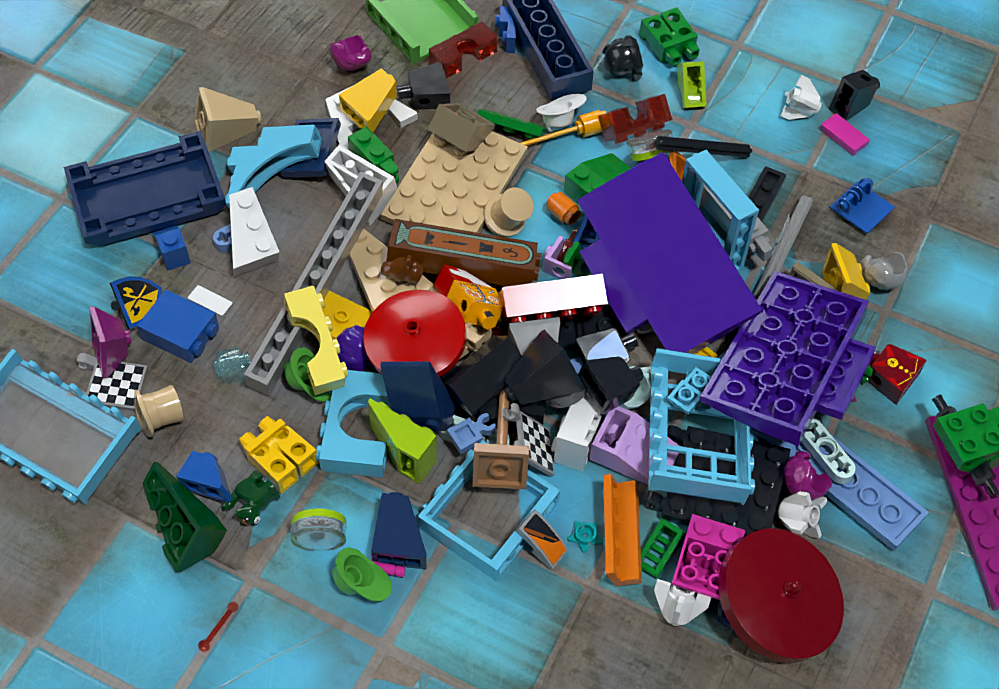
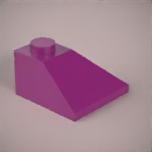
(108, 340)

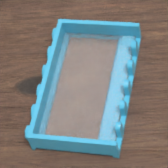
(58, 430)

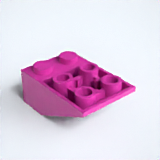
(703, 555)

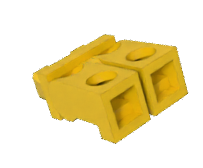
(279, 453)

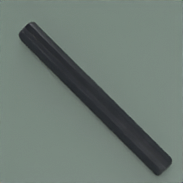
(697, 146)

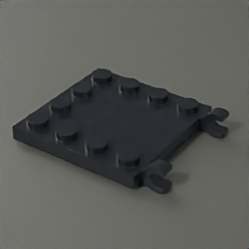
(759, 507)

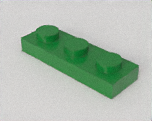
(513, 124)

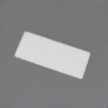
(210, 300)

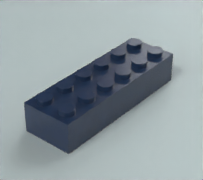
(550, 47)

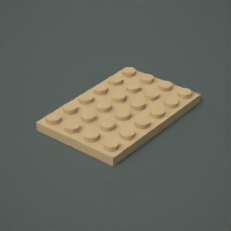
(454, 186)

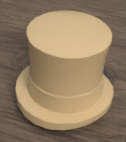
(508, 212)
(157, 409)

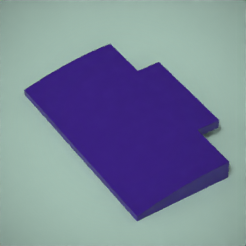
(663, 259)
(792, 359)

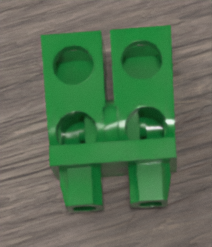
(670, 38)

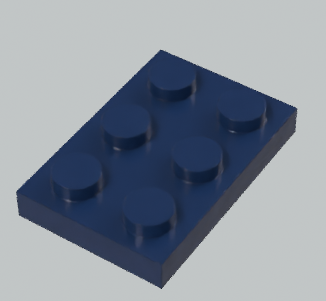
(316, 167)

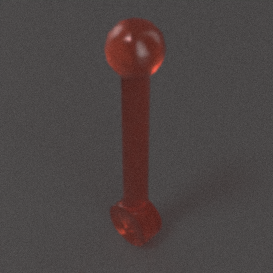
(204, 645)

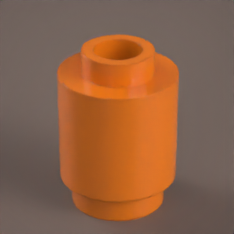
(563, 208)

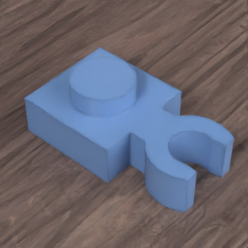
(468, 433)

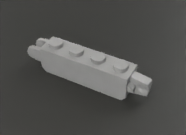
(759, 242)

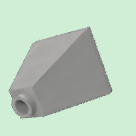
(524, 333)

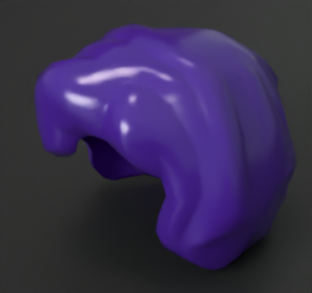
(352, 349)

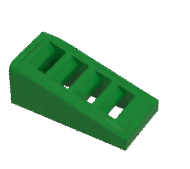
(667, 527)

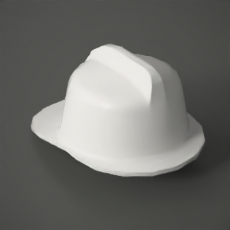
(561, 111)

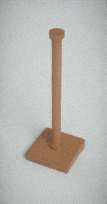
(500, 463)

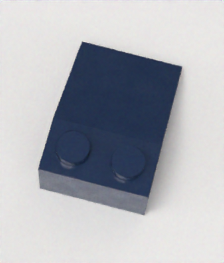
(418, 393)

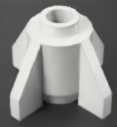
(802, 100)
(801, 513)
(679, 604)

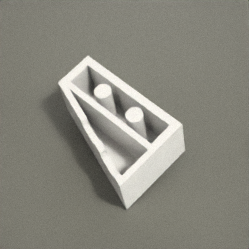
(345, 168)
(577, 434)

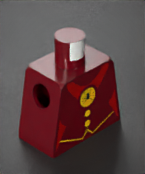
(895, 371)

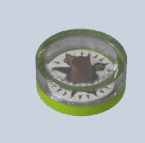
(643, 146)
(318, 530)

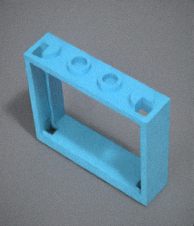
(704, 169)
(445, 494)

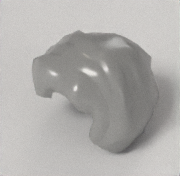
(885, 272)

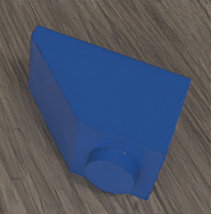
(172, 247)
(204, 476)

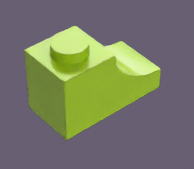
(692, 84)

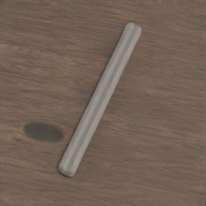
(786, 242)

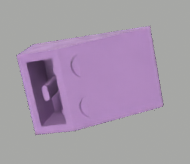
(624, 444)

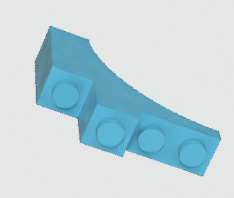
(275, 150)

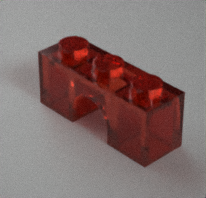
(476, 40)
(651, 113)

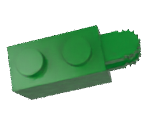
(370, 148)

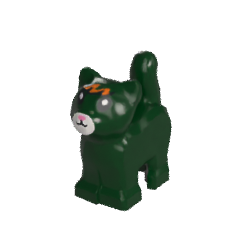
(255, 495)

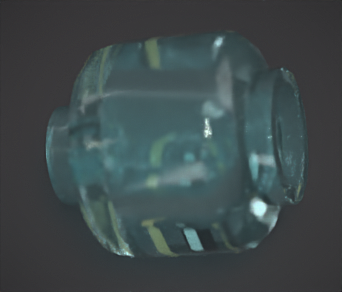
(231, 364)

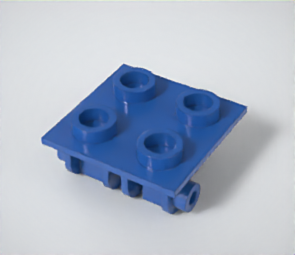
(862, 206)

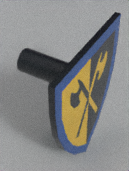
(134, 298)

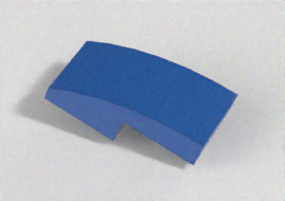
(506, 29)

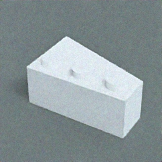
(250, 234)

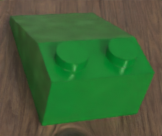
(592, 174)

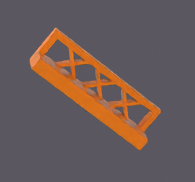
(622, 531)

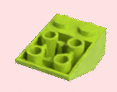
(408, 445)

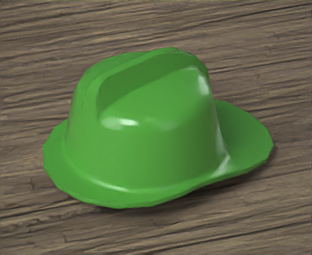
(297, 374)
(361, 576)

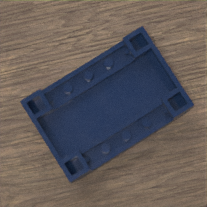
(145, 191)

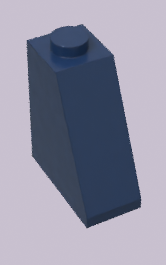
(397, 534)

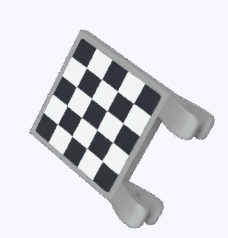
(118, 387)
(533, 435)

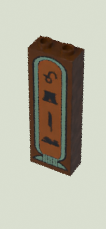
(483, 255)

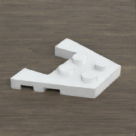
(399, 112)

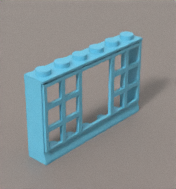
(689, 484)

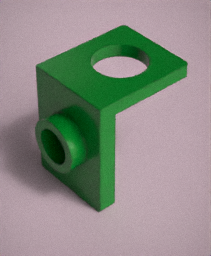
(575, 260)

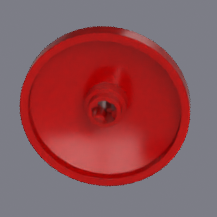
(416, 328)

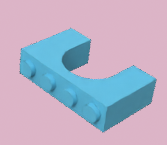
(338, 450)

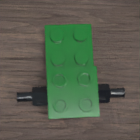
(971, 440)

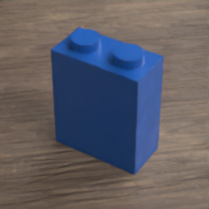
(178, 326)

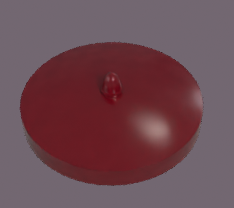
(781, 595)

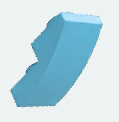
(688, 391)

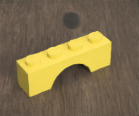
(305, 311)

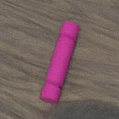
(390, 569)

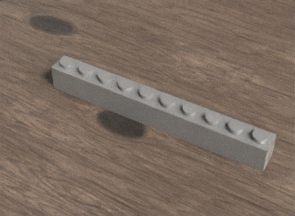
(320, 272)

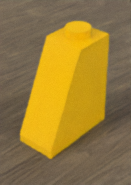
(369, 99)

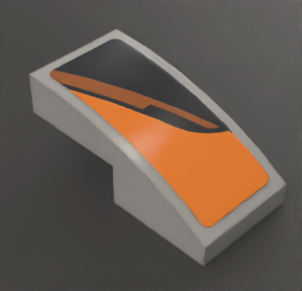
(543, 538)

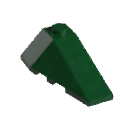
(186, 522)

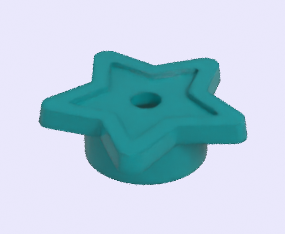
(585, 528)

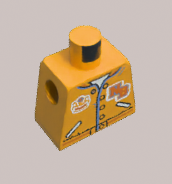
(476, 303)

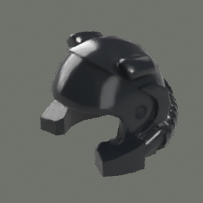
(623, 57)

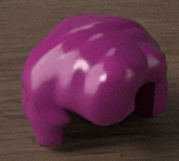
(350, 53)
(803, 477)

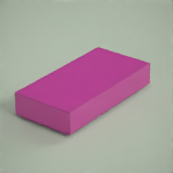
(844, 134)

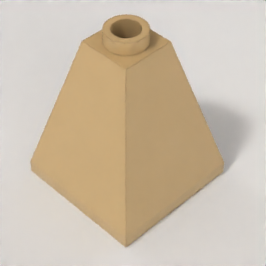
(223, 118)

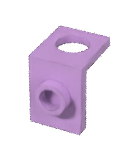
(551, 261)

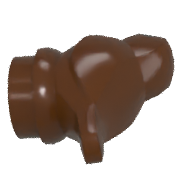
(403, 269)

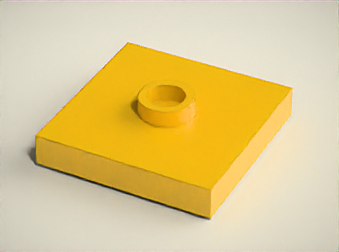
(344, 313)

